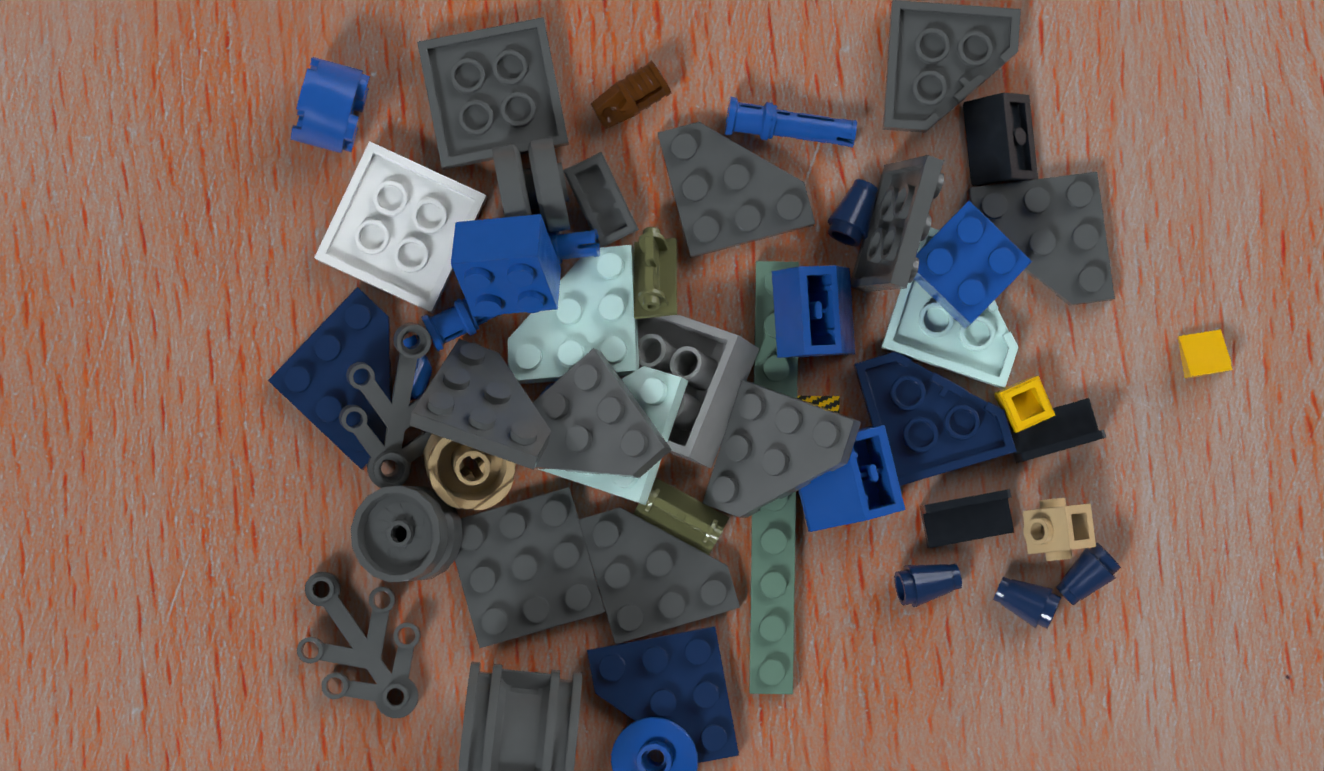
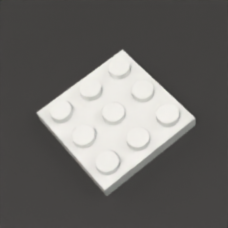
(398, 226)

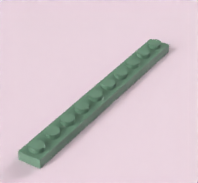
(774, 524)

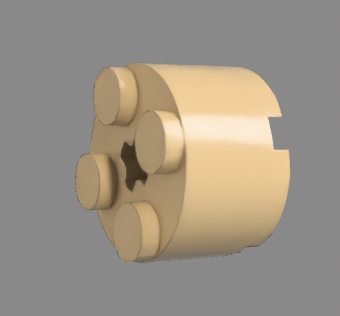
(458, 483)

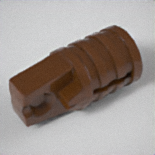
(631, 95)

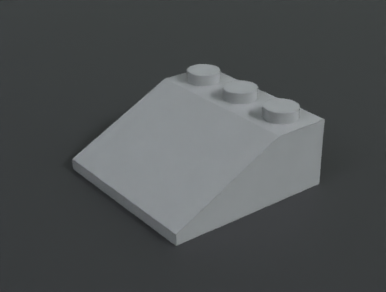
(714, 367)

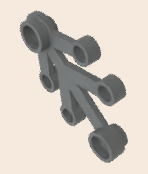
(394, 414)
(365, 651)

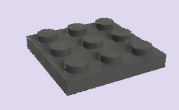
(491, 91)
(898, 224)
(526, 568)

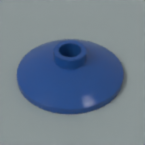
(651, 733)

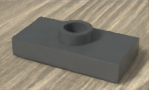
(600, 199)

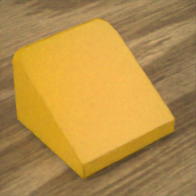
(1204, 354)
(1025, 403)

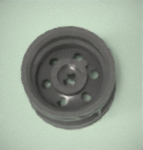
(520, 720)

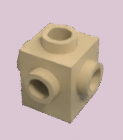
(1058, 529)

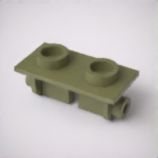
(655, 275)
(682, 516)

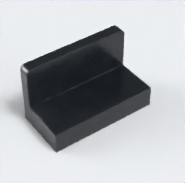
(1000, 139)
(1069, 428)
(967, 518)

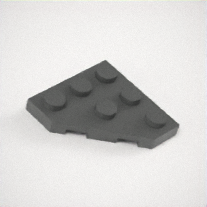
(941, 57)
(729, 192)
(1058, 228)
(482, 407)
(597, 423)
(775, 449)
(652, 577)

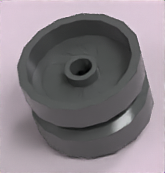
(535, 187)
(406, 534)

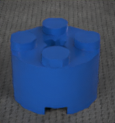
(328, 104)

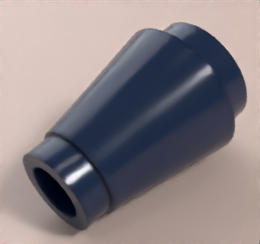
(854, 213)
(1088, 574)
(926, 582)
(1028, 601)

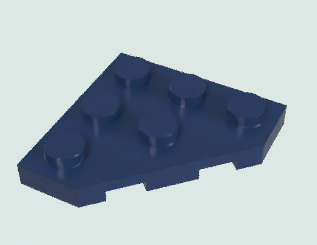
(317, 371)
(930, 419)
(673, 680)

